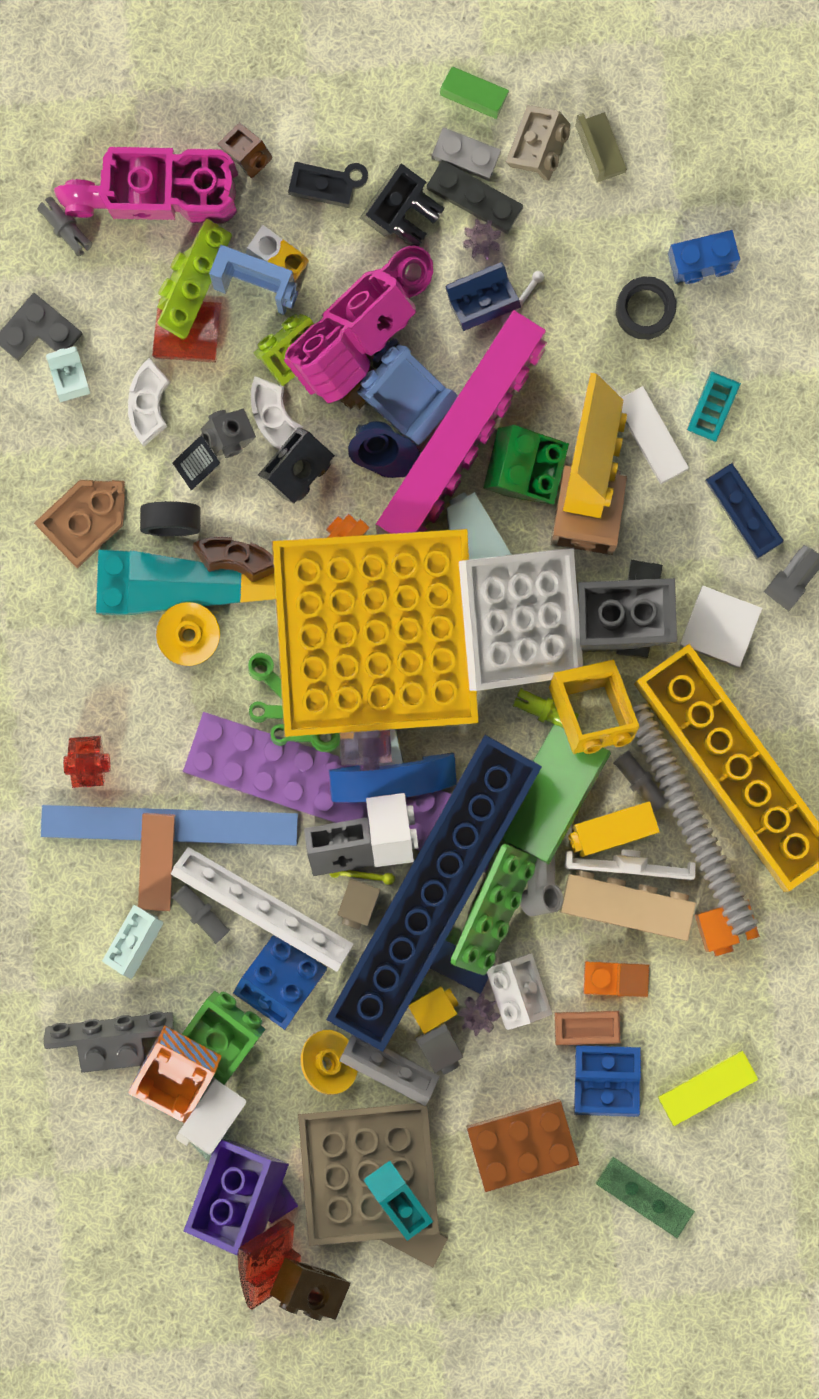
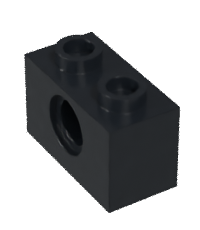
(279, 470)

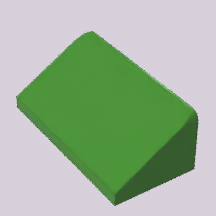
(474, 92)

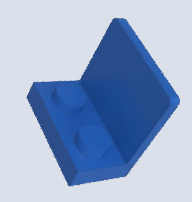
(279, 981)

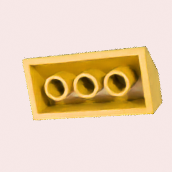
(595, 450)

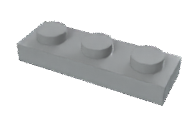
(390, 1070)

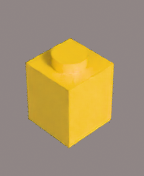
(434, 1008)

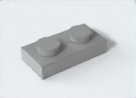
(466, 153)

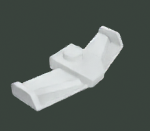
(630, 863)

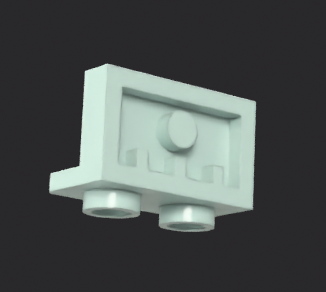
(132, 941)

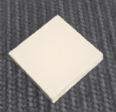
(721, 626)

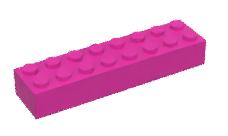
(464, 427)

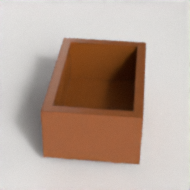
(522, 1145)

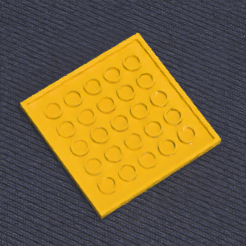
(372, 632)

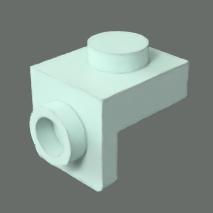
(67, 374)

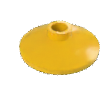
(176, 622)
(327, 1046)

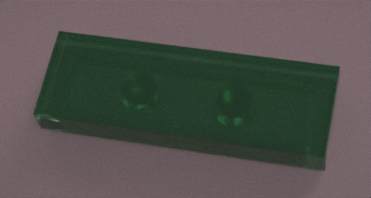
(645, 1197)

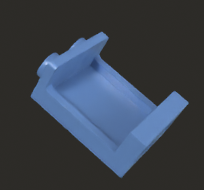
(258, 272)
(406, 394)

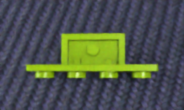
(190, 279)

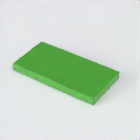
(554, 796)

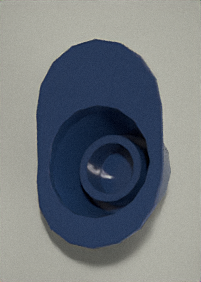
(382, 450)

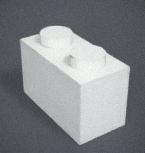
(390, 830)

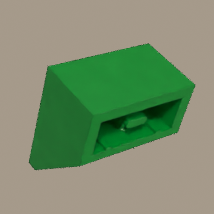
(526, 465)

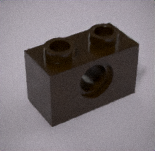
(309, 1289)

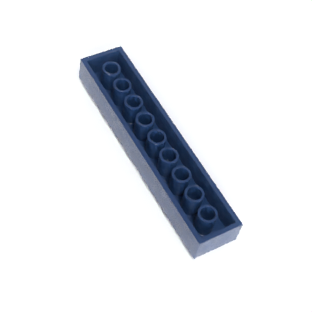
(434, 892)

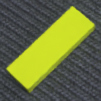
(708, 1088)

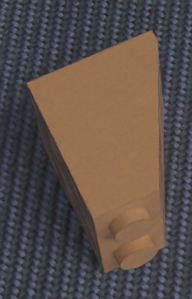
(589, 532)

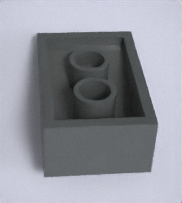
(627, 614)

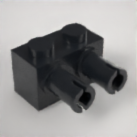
(397, 195)

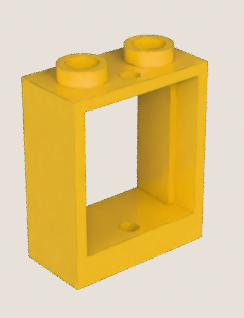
(587, 678)
(613, 829)

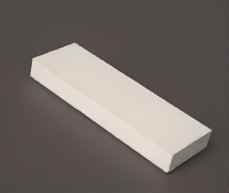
(652, 436)

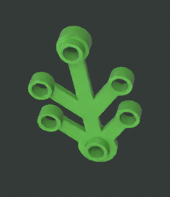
(276, 711)

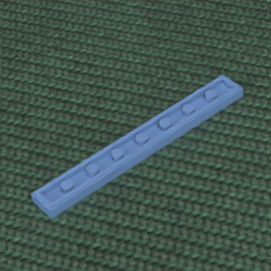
(190, 825)

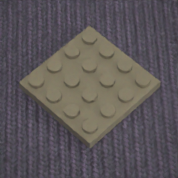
(345, 1149)

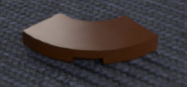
(235, 555)

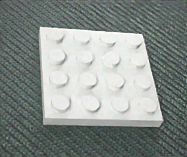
(520, 617)

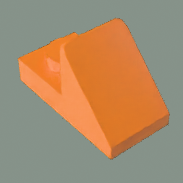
(616, 979)

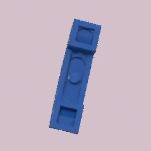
(411, 778)

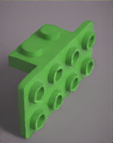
(493, 910)

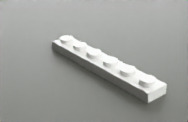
(262, 909)

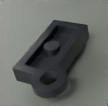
(326, 184)

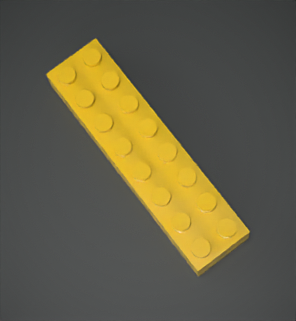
(734, 766)

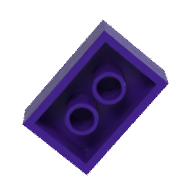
(235, 1196)

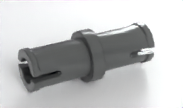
(64, 226)
(201, 913)

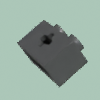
(339, 846)

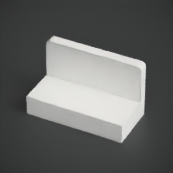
(211, 1117)

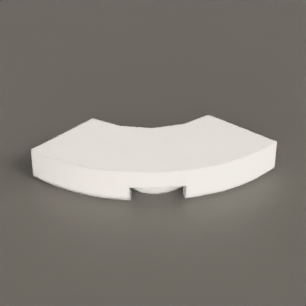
(145, 401)
(270, 412)

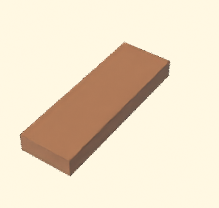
(156, 861)

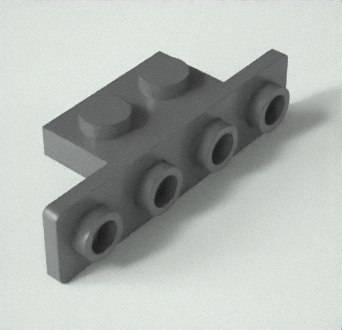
(108, 1042)

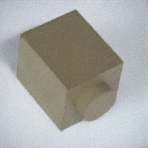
(358, 904)

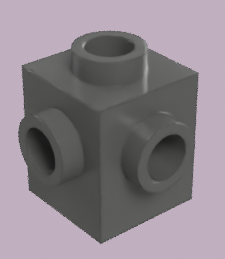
(228, 432)

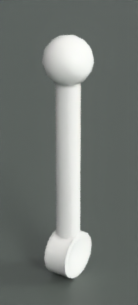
(537, 277)

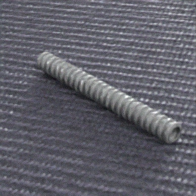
(693, 824)

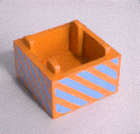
(175, 1074)

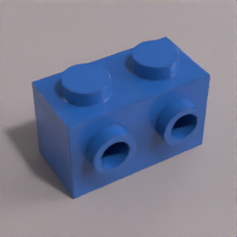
(704, 257)

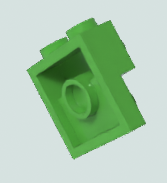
(225, 1031)

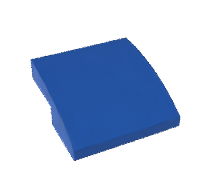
(607, 1081)

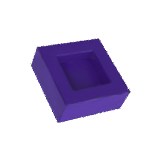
(284, 1204)

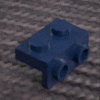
(482, 296)

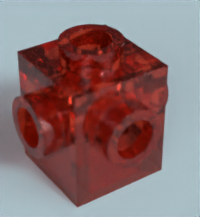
(86, 762)

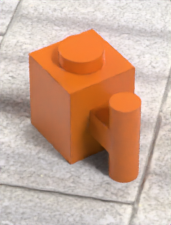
(717, 934)

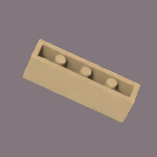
(628, 907)

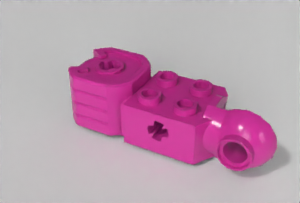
(156, 185)
(332, 352)

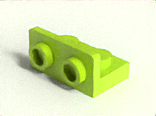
(274, 347)

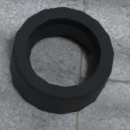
(651, 284)
(170, 518)

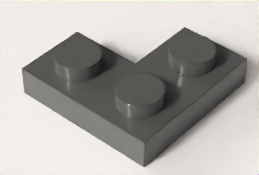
(35, 321)

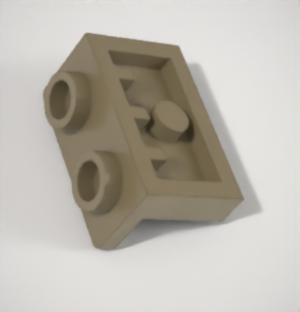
(539, 141)

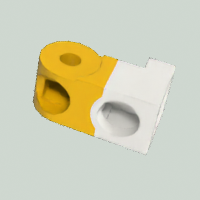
(275, 250)

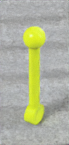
(388, 878)

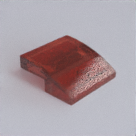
(201, 340)
(262, 1259)

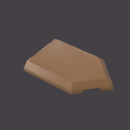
(84, 518)

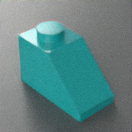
(398, 1200)

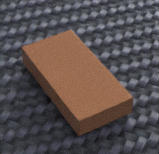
(587, 1027)

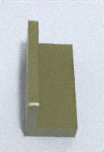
(600, 146)

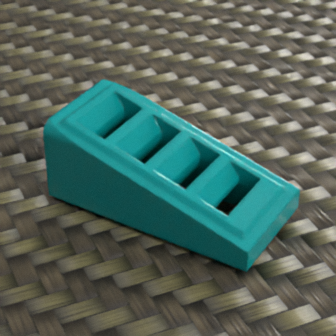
(725, 382)

